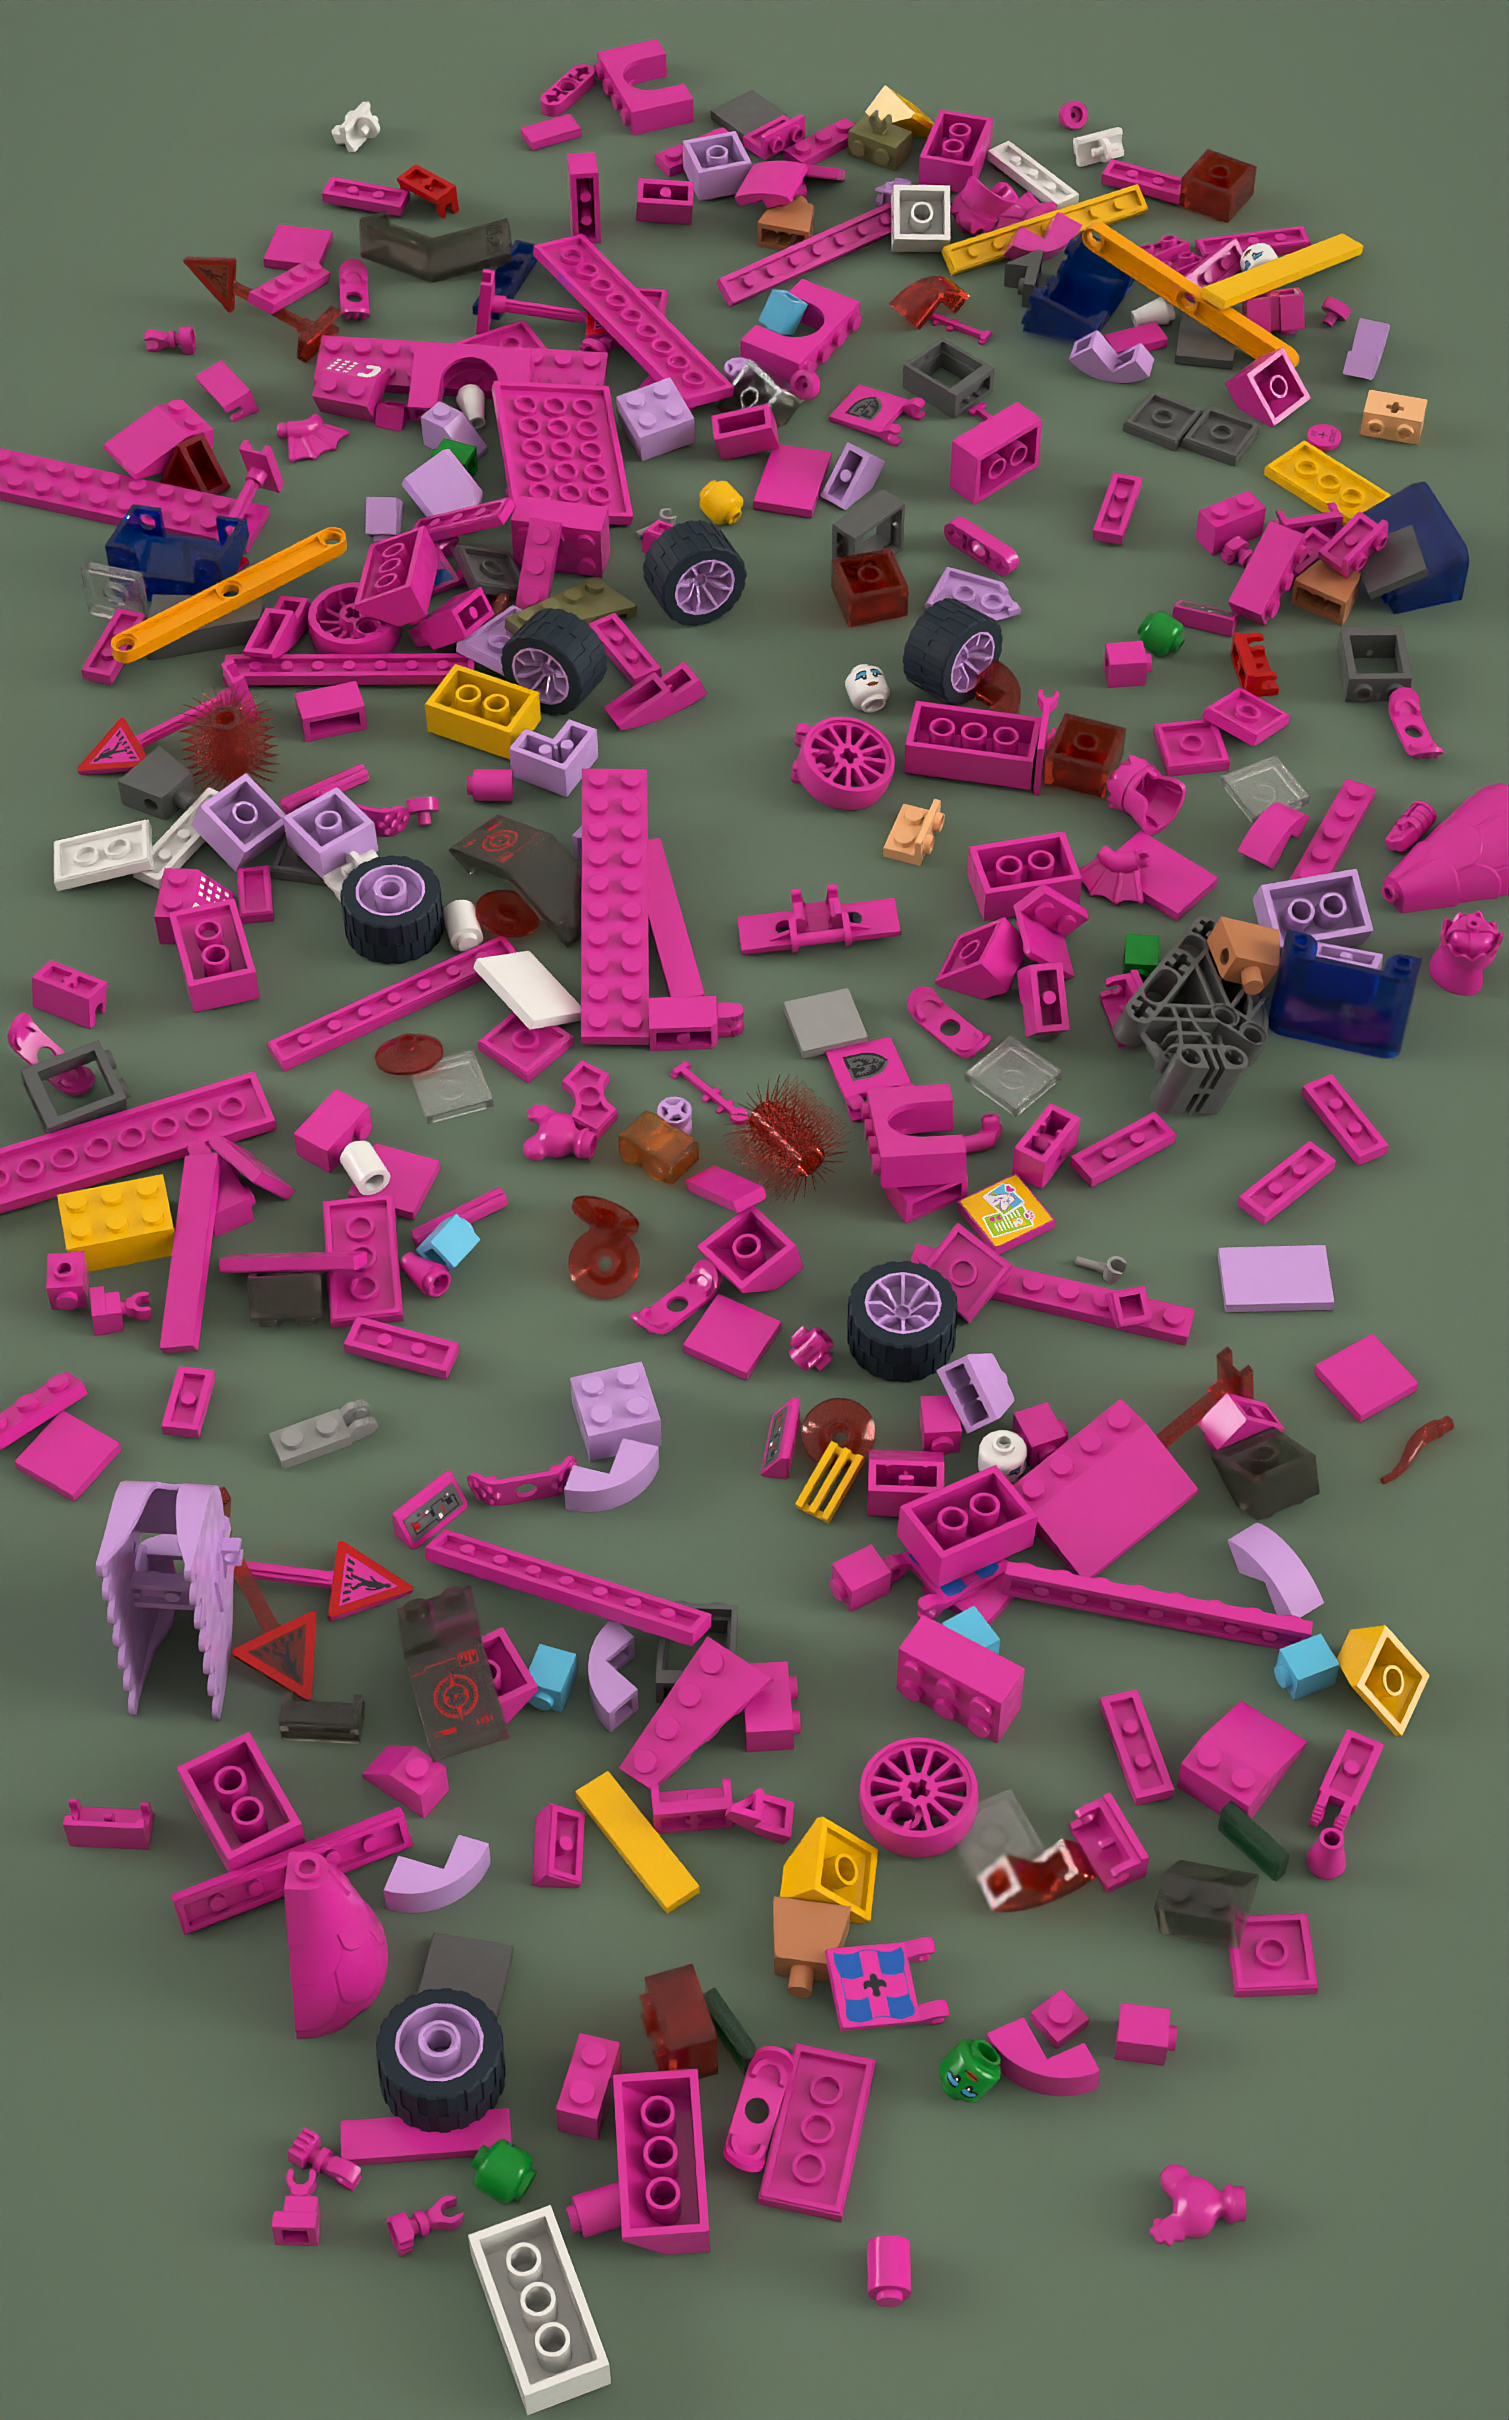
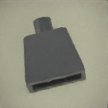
(158, 785)

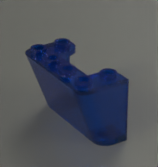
(1079, 297)
(175, 562)

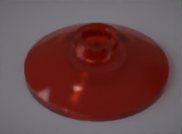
(506, 914)
(409, 1054)
(604, 1213)
(585, 1260)
(836, 1417)

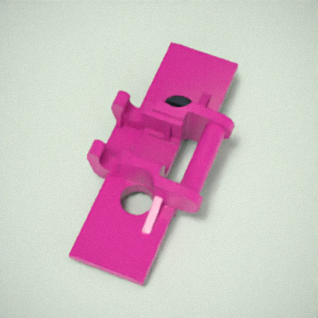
(818, 923)

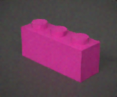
(584, 196)
(1268, 573)

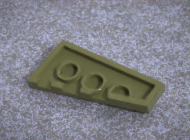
(587, 600)

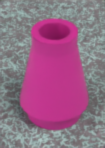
(426, 1274)
(1327, 1855)

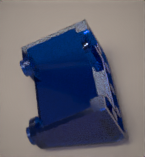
(1439, 542)
(1342, 1001)

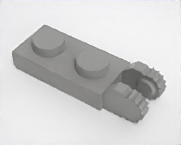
(322, 1434)

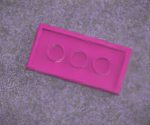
(372, 1289)
(817, 2133)

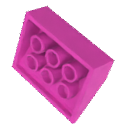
(1104, 1491)

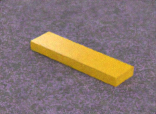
(637, 1842)

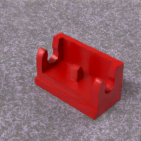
(430, 188)
(1252, 665)

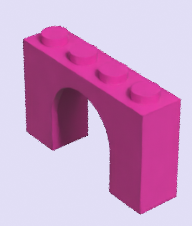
(639, 108)
(827, 312)
(438, 364)
(907, 1159)

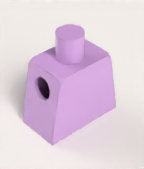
(977, 1389)

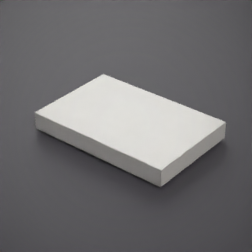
(103, 855)
(529, 989)

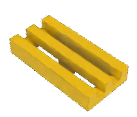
(843, 1456)

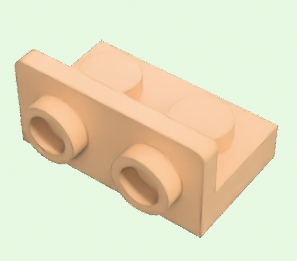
(914, 833)

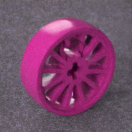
(349, 630)
(850, 753)
(918, 1797)

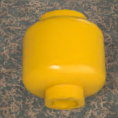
(721, 502)

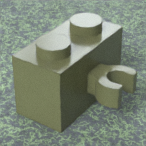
(880, 141)

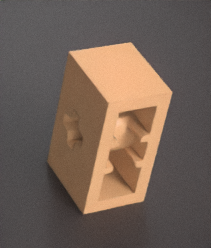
(1393, 417)

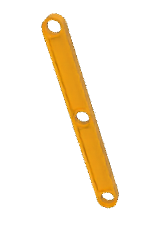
(1173, 286)
(211, 603)

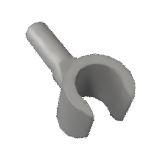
(665, 516)
(1110, 1270)

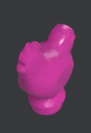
(557, 1136)
(1195, 2206)

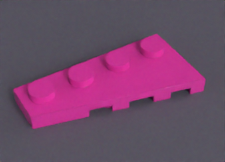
(698, 1705)

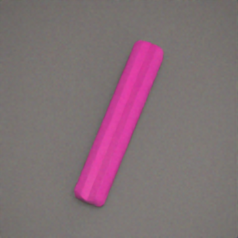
(344, 781)
(470, 1211)

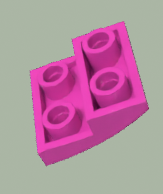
(771, 182)
(1174, 253)

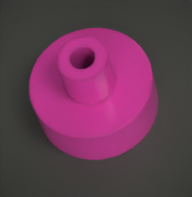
(1073, 115)
(1335, 311)
(805, 384)
(423, 808)

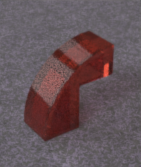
(924, 296)
(999, 689)
(1024, 1884)

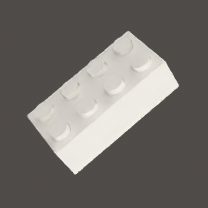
(539, 2310)

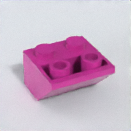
(901, 1477)

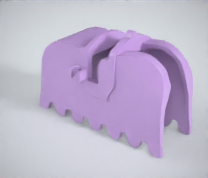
(147, 1590)

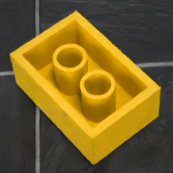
(481, 710)
(118, 1222)

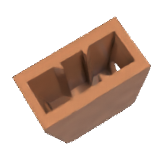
(786, 225)
(1326, 592)
(1245, 953)
(801, 1937)

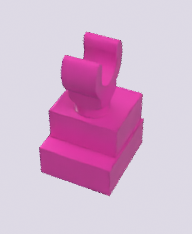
(108, 1309)
(301, 2214)

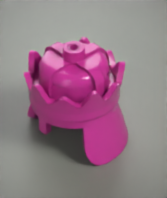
(978, 208)
(1145, 794)
(1464, 950)

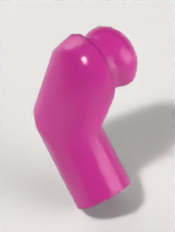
(986, 1136)

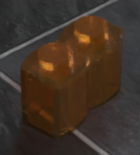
(658, 1147)

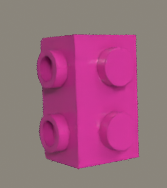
(775, 136)
(1354, 544)

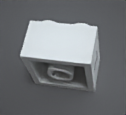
(920, 218)

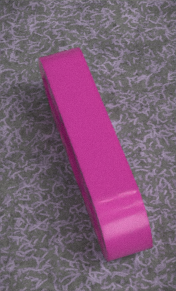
(556, 101)
(996, 554)

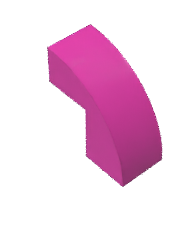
(1053, 242)
(1271, 833)
(1026, 2064)

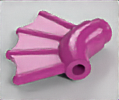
(1024, 209)
(309, 437)
(1116, 875)

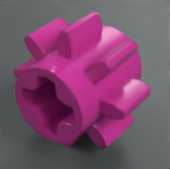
(811, 1348)

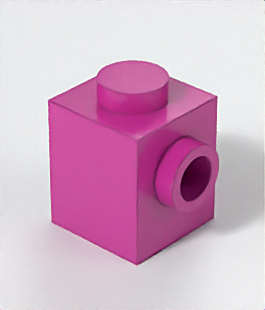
(67, 1280)
(1040, 1432)

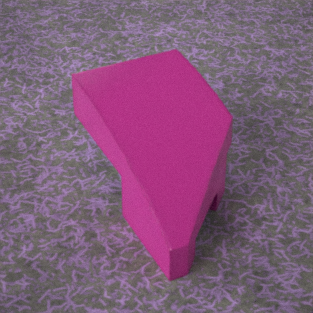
(764, 1815)

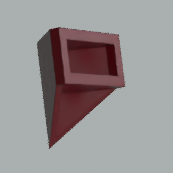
(195, 467)

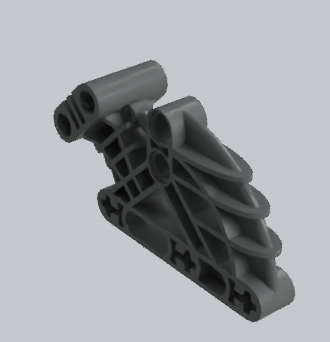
(1201, 1041)

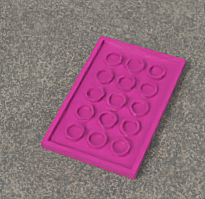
(562, 445)

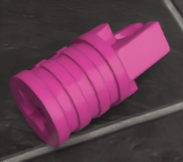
(1411, 826)

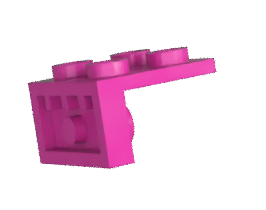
(1044, 922)

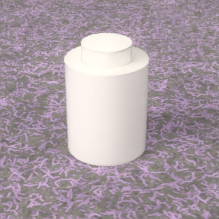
(462, 925)
(364, 1167)

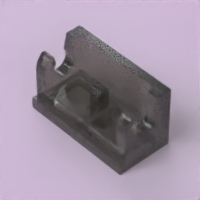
(321, 1720)

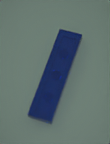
(513, 274)

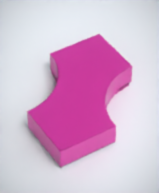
(587, 1088)

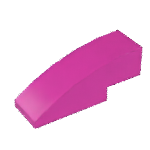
(279, 628)
(656, 698)

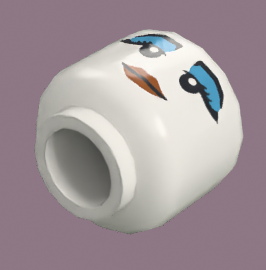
(1257, 255)
(867, 688)
(1005, 1451)

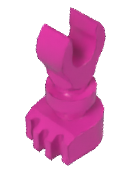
(159, 340)
(602, 344)
(1237, 550)
(307, 2151)
(403, 2228)

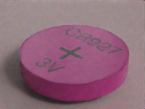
(1324, 437)

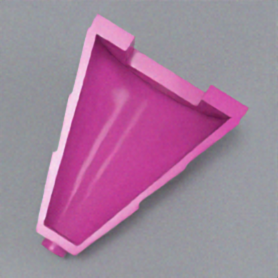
(1460, 858)
(333, 1946)

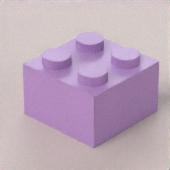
(715, 164)
(655, 419)
(240, 822)
(329, 830)
(614, 1407)

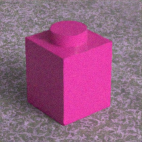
(1126, 664)
(939, 1425)
(860, 1578)
(1144, 2034)

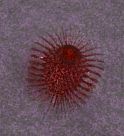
(227, 741)
(786, 1138)

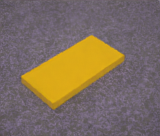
(1323, 480)

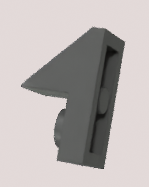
(1024, 274)

